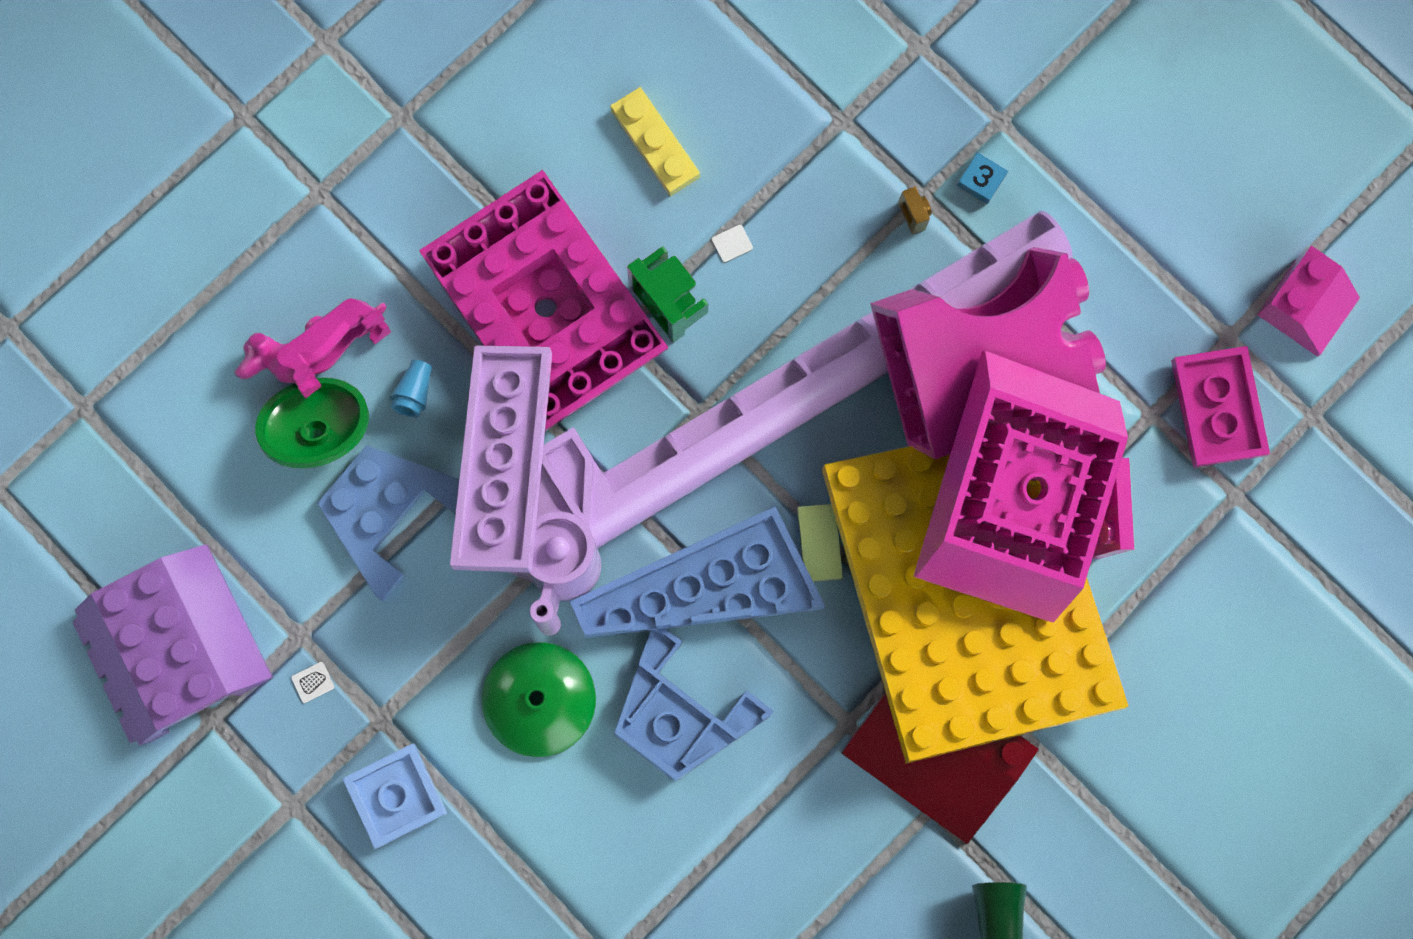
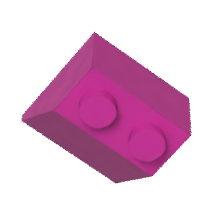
(1311, 301)

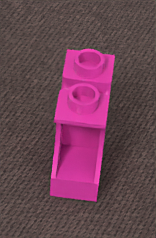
(937, 347)

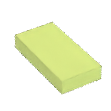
(820, 542)

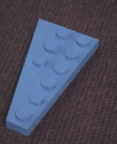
(725, 577)

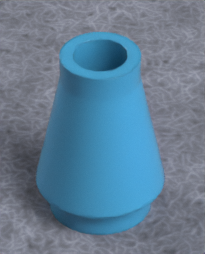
(412, 390)

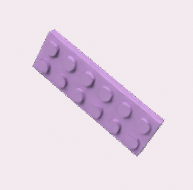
(501, 459)

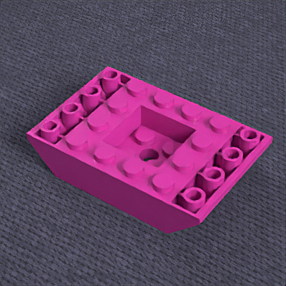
(534, 251)
(986, 528)

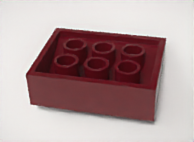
(951, 788)

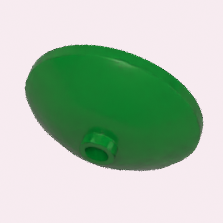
(312, 429)
(566, 706)

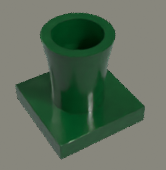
(1000, 909)

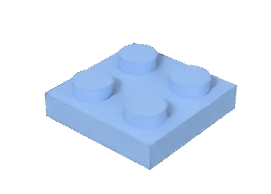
(394, 795)

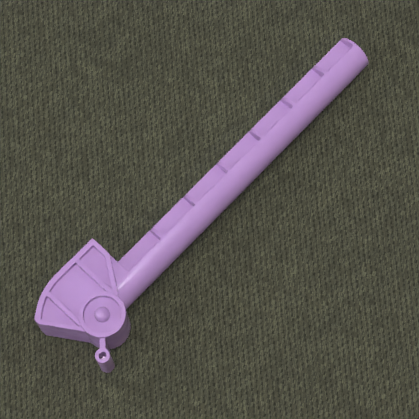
(587, 509)

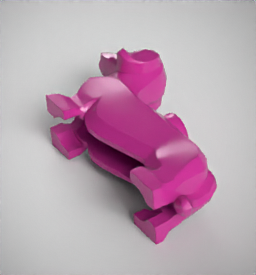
(316, 347)

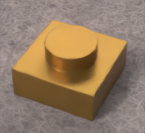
(915, 210)

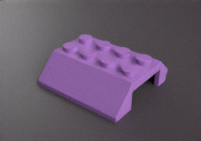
(169, 642)

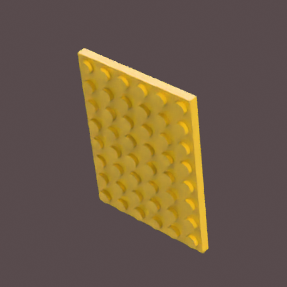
(947, 660)

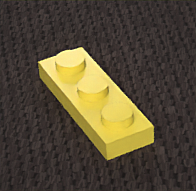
(655, 141)

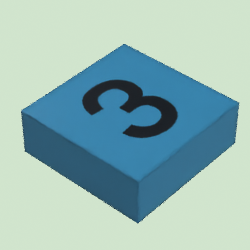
(982, 178)

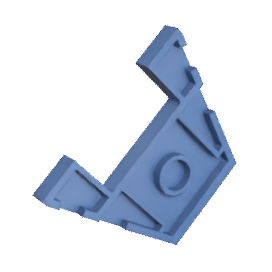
(372, 501)
(671, 726)

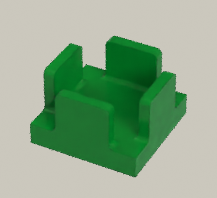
(664, 291)

